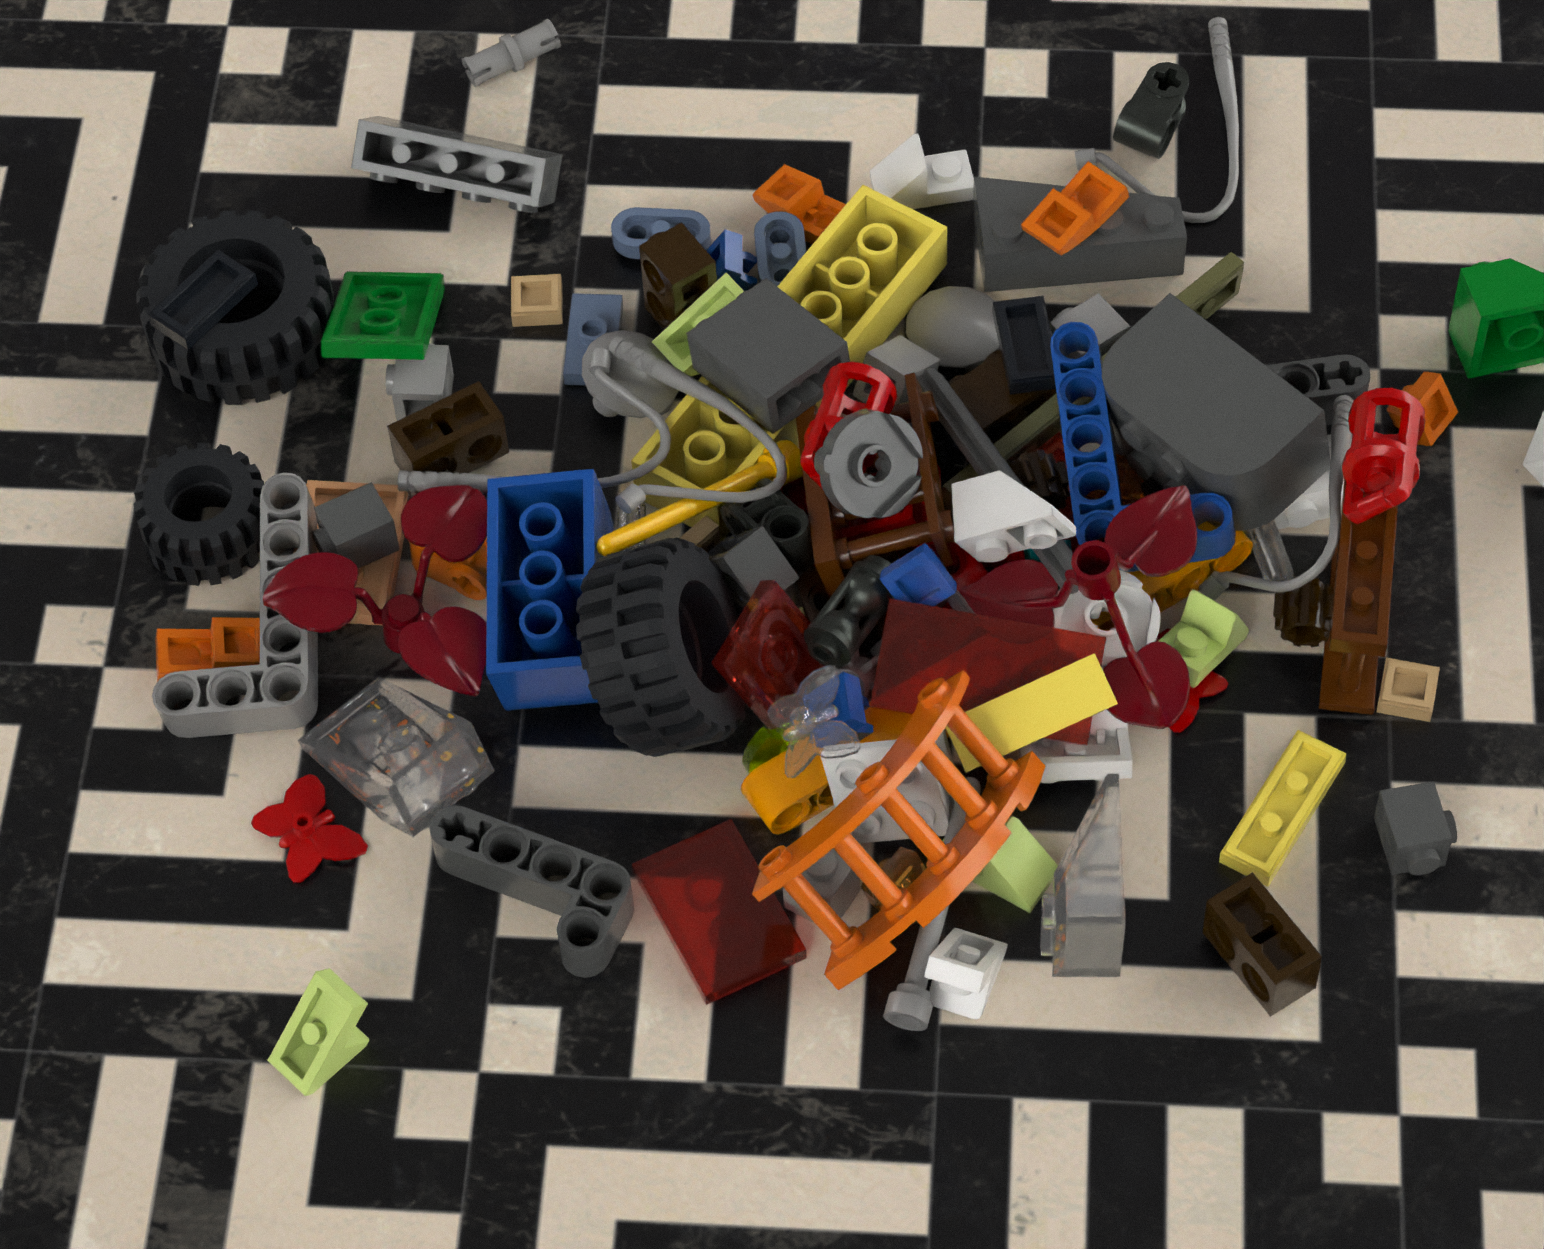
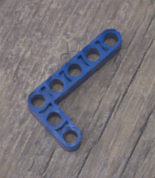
(1099, 468)

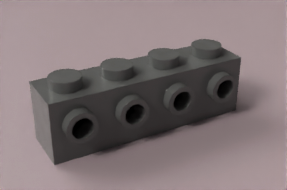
(456, 162)

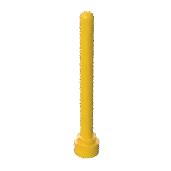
(687, 508)

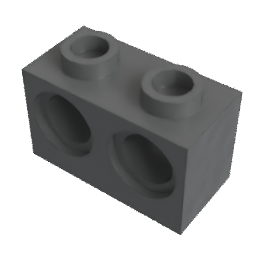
(748, 560)

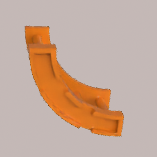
(949, 865)

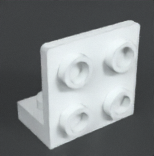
(918, 788)

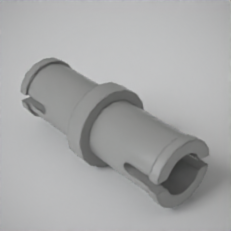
(511, 52)

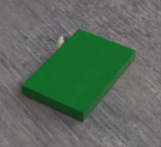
(383, 315)

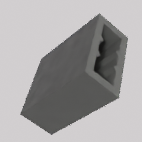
(766, 354)

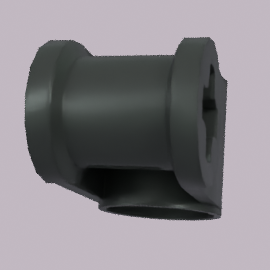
(1154, 110)
(781, 519)

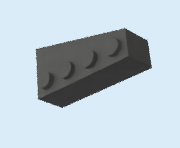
(1135, 243)

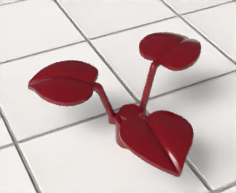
(1157, 538)
(446, 648)

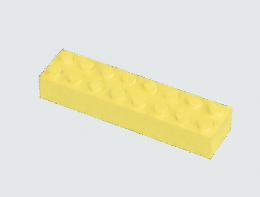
(852, 279)

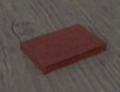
(711, 917)

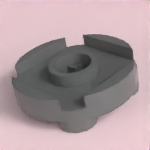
(842, 458)

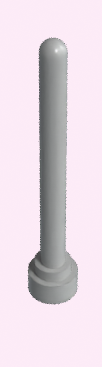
(910, 1003)

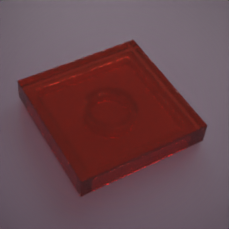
(766, 650)

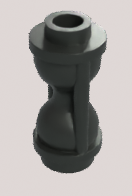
(836, 633)

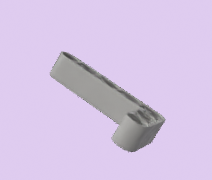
(277, 670)

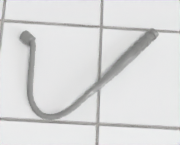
(1226, 83)
(600, 367)
(666, 373)
(1340, 443)

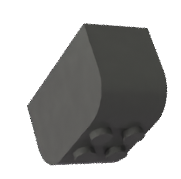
(1211, 416)

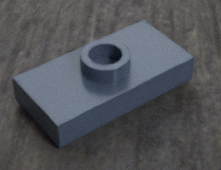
(589, 319)

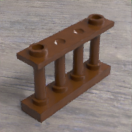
(836, 553)
(1360, 612)

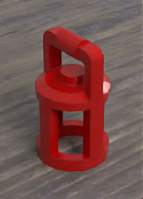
(834, 402)
(1380, 464)

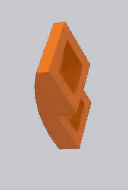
(800, 195)
(1077, 211)
(225, 644)

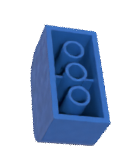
(537, 556)

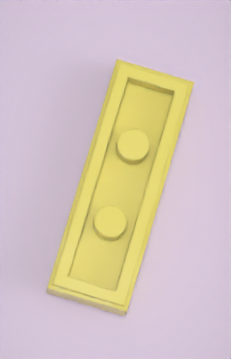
(1039, 708)
(1282, 807)

